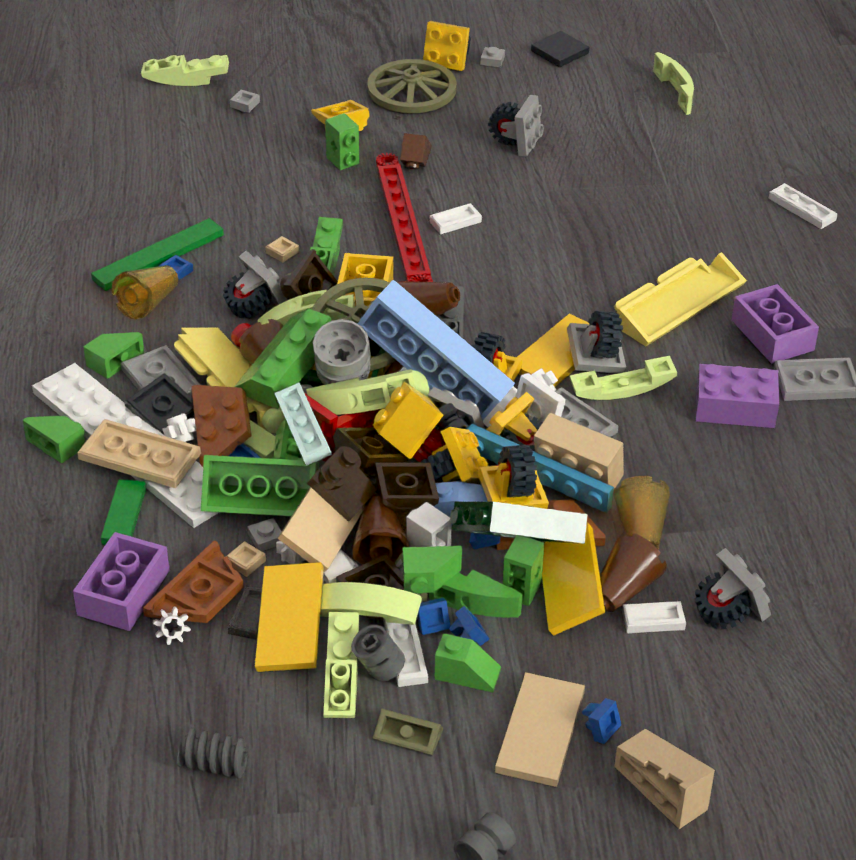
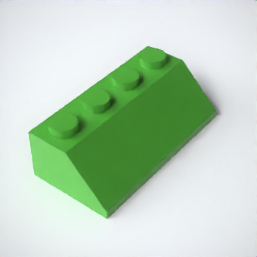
(284, 359)
(254, 484)

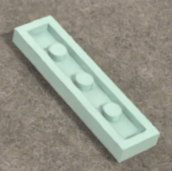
(303, 424)

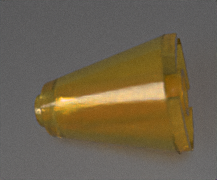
(143, 289)
(642, 507)

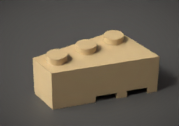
(580, 449)
(666, 776)

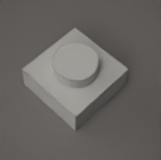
(492, 57)
(244, 101)
(264, 534)

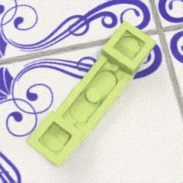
(670, 70)
(625, 384)
(370, 600)

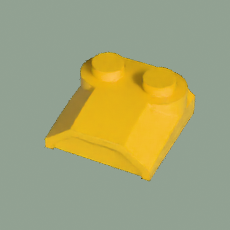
(352, 109)

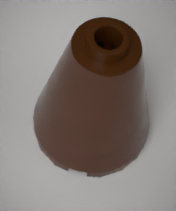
(435, 296)
(258, 338)
(378, 533)
(629, 570)

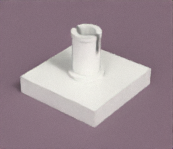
(545, 399)

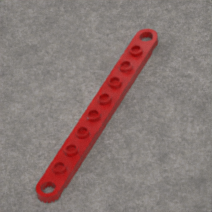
(403, 219)

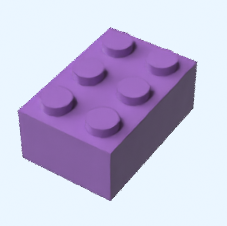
(774, 323)
(737, 395)
(121, 581)

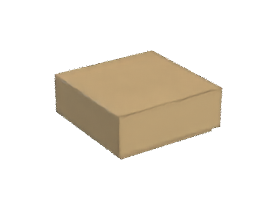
(282, 249)
(246, 558)

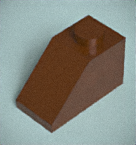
(415, 150)

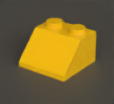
(407, 419)

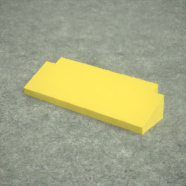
(677, 297)
(217, 357)

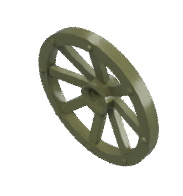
(412, 80)
(354, 314)

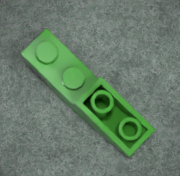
(327, 241)
(480, 595)

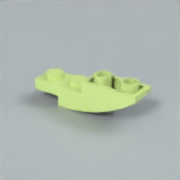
(176, 71)
(294, 306)
(362, 395)
(341, 666)

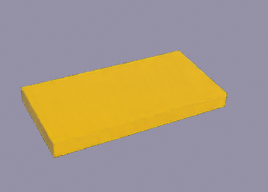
(551, 351)
(571, 583)
(289, 617)

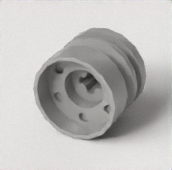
(341, 352)

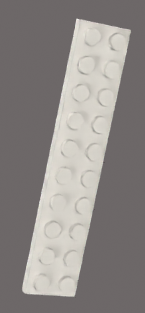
(88, 402)

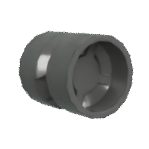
(378, 652)
(488, 840)

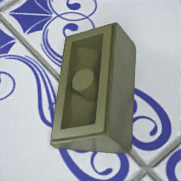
(407, 732)

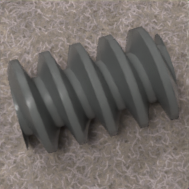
(213, 754)

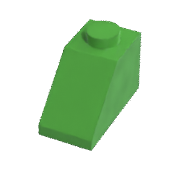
(110, 350)
(55, 435)
(430, 567)
(465, 664)

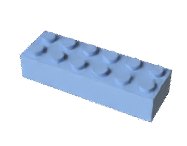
(432, 348)

